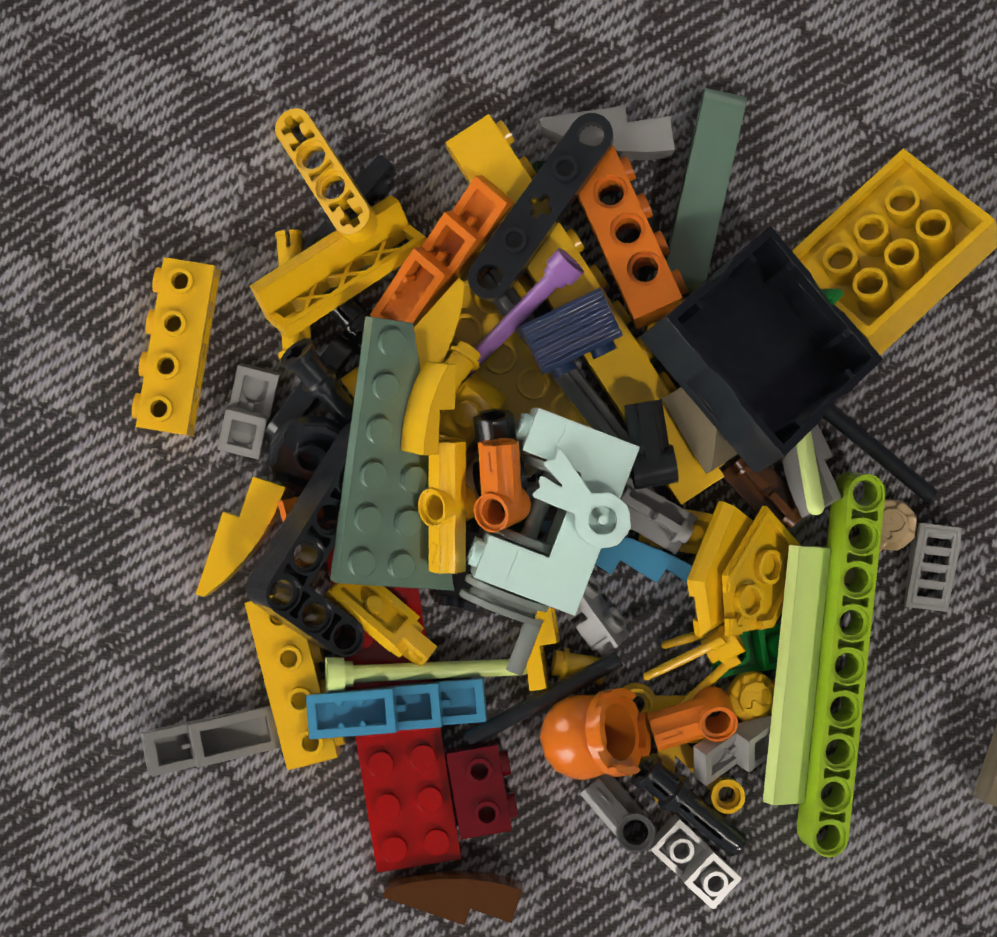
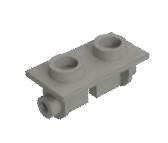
(657, 517)
(603, 624)

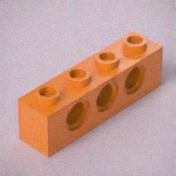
(644, 300)

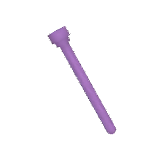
(561, 270)

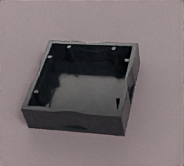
(762, 350)

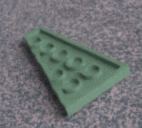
(379, 520)

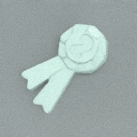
(599, 517)

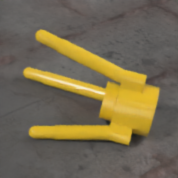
(717, 648)

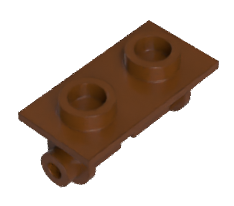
(763, 489)

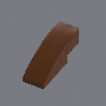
(455, 892)

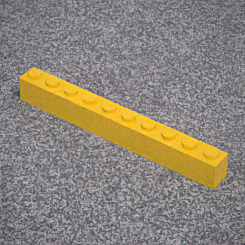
(622, 373)

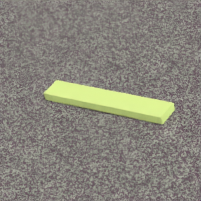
(796, 675)

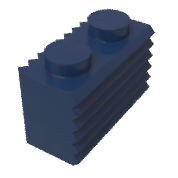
(572, 332)

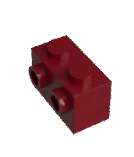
(480, 789)

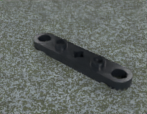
(560, 181)

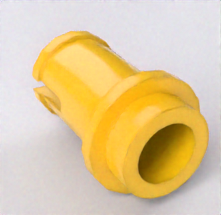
(465, 359)
(566, 663)

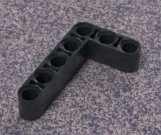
(316, 544)

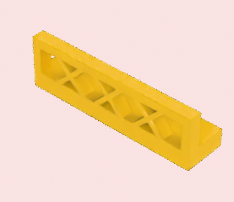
(332, 264)

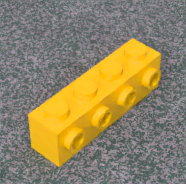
(177, 346)
(290, 674)

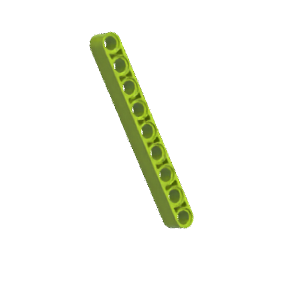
(850, 681)

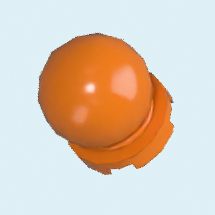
(596, 735)

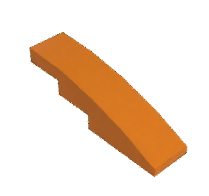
(445, 253)

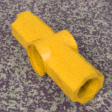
(447, 506)

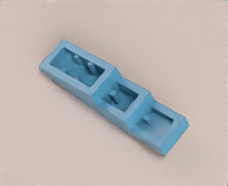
(638, 556)
(396, 708)

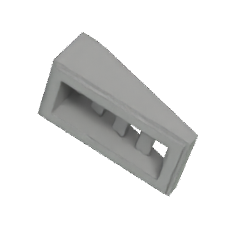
(950, 556)

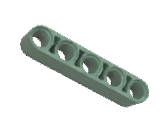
(705, 185)

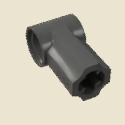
(617, 808)

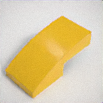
(431, 392)
(537, 665)

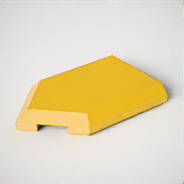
(757, 576)
(705, 578)

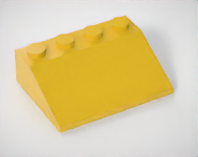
(897, 248)

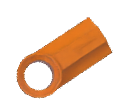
(500, 484)
(691, 722)

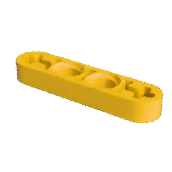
(324, 175)

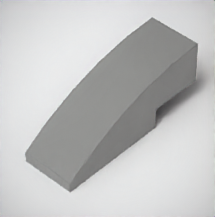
(637, 139)
(209, 740)

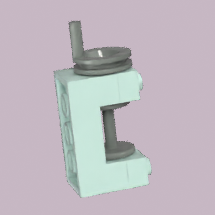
(526, 575)

